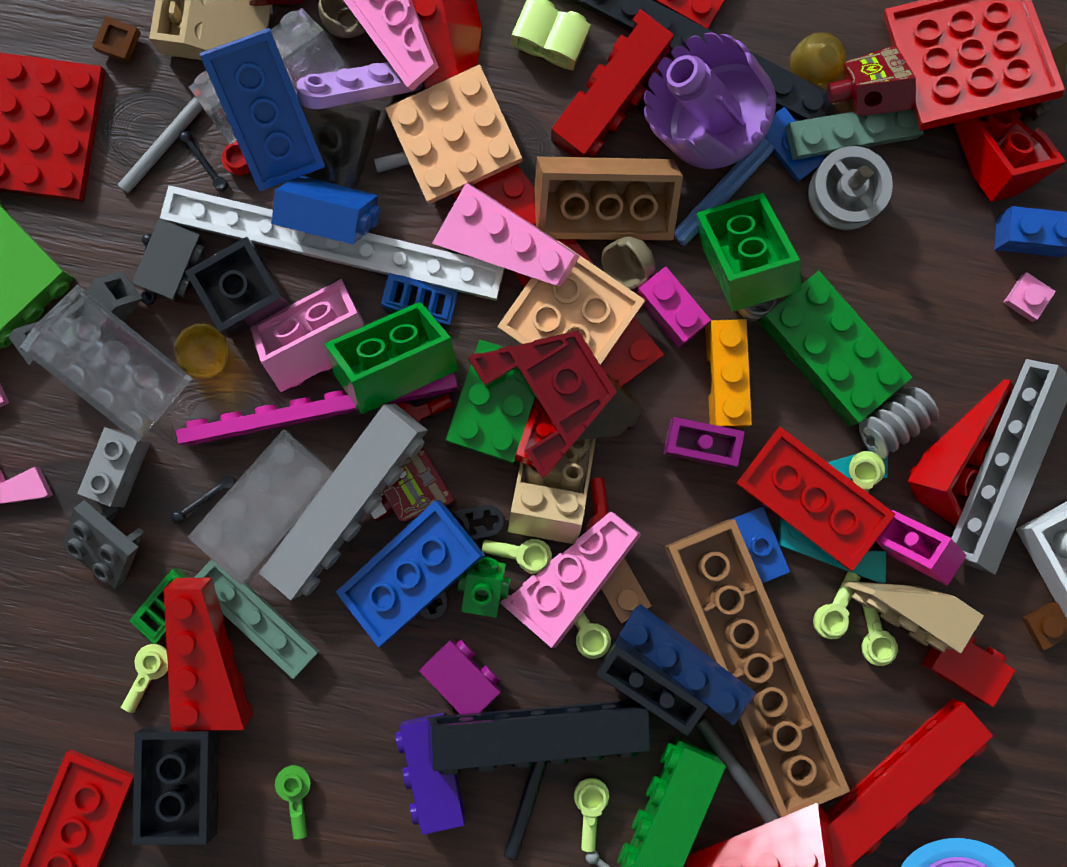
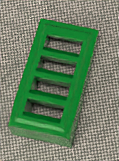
(151, 601)

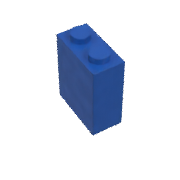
(325, 209)

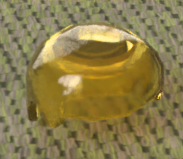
(818, 58)
(202, 351)

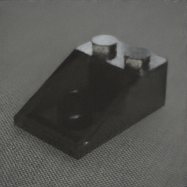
(344, 141)

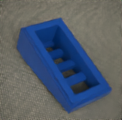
(395, 280)

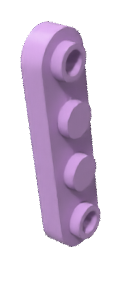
(350, 86)

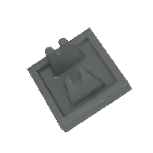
(101, 544)

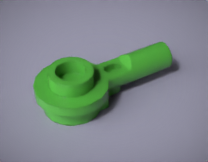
(292, 786)

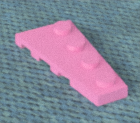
(398, 36)
(500, 237)
(564, 588)

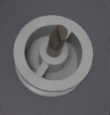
(850, 188)

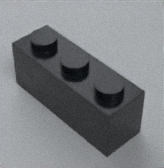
(650, 686)

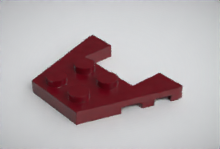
(565, 383)

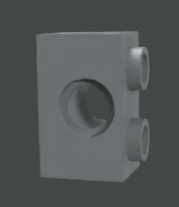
(113, 468)

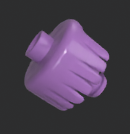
(710, 101)

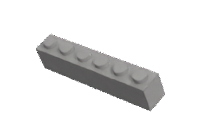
(1011, 465)
(344, 501)

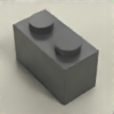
(166, 259)

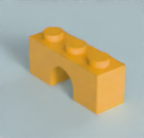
(730, 373)

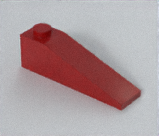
(453, 35)
(1006, 153)
(952, 464)

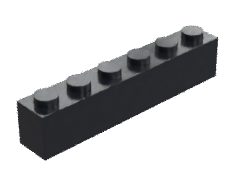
(537, 735)

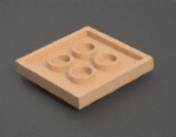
(454, 134)
(585, 302)

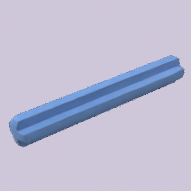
(724, 190)

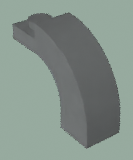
(112, 291)

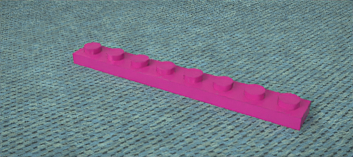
(300, 411)

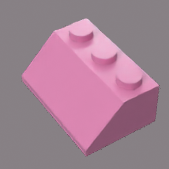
(294, 337)

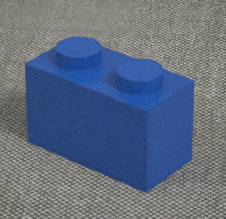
(1032, 231)

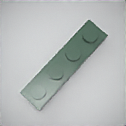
(837, 131)
(260, 622)

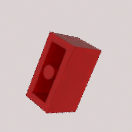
(973, 671)

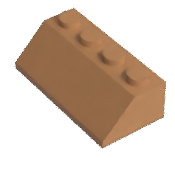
(607, 197)

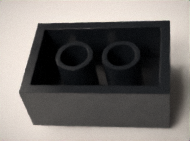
(175, 786)

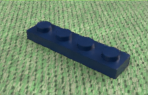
(687, 664)

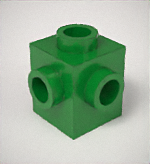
(484, 587)

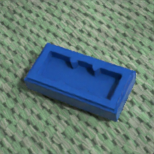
(777, 137)
(762, 544)

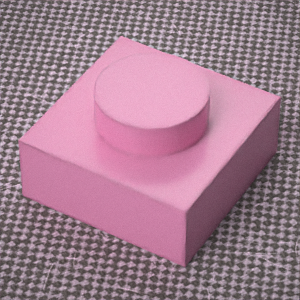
(1029, 297)

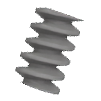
(898, 421)

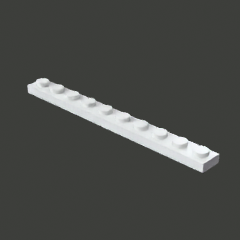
(369, 253)

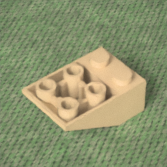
(196, 26)
(556, 504)
(928, 614)

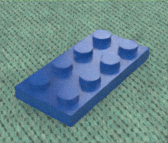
(263, 109)
(409, 573)

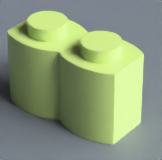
(551, 33)

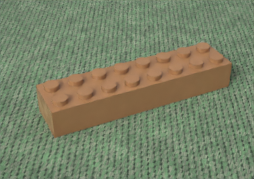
(749, 643)

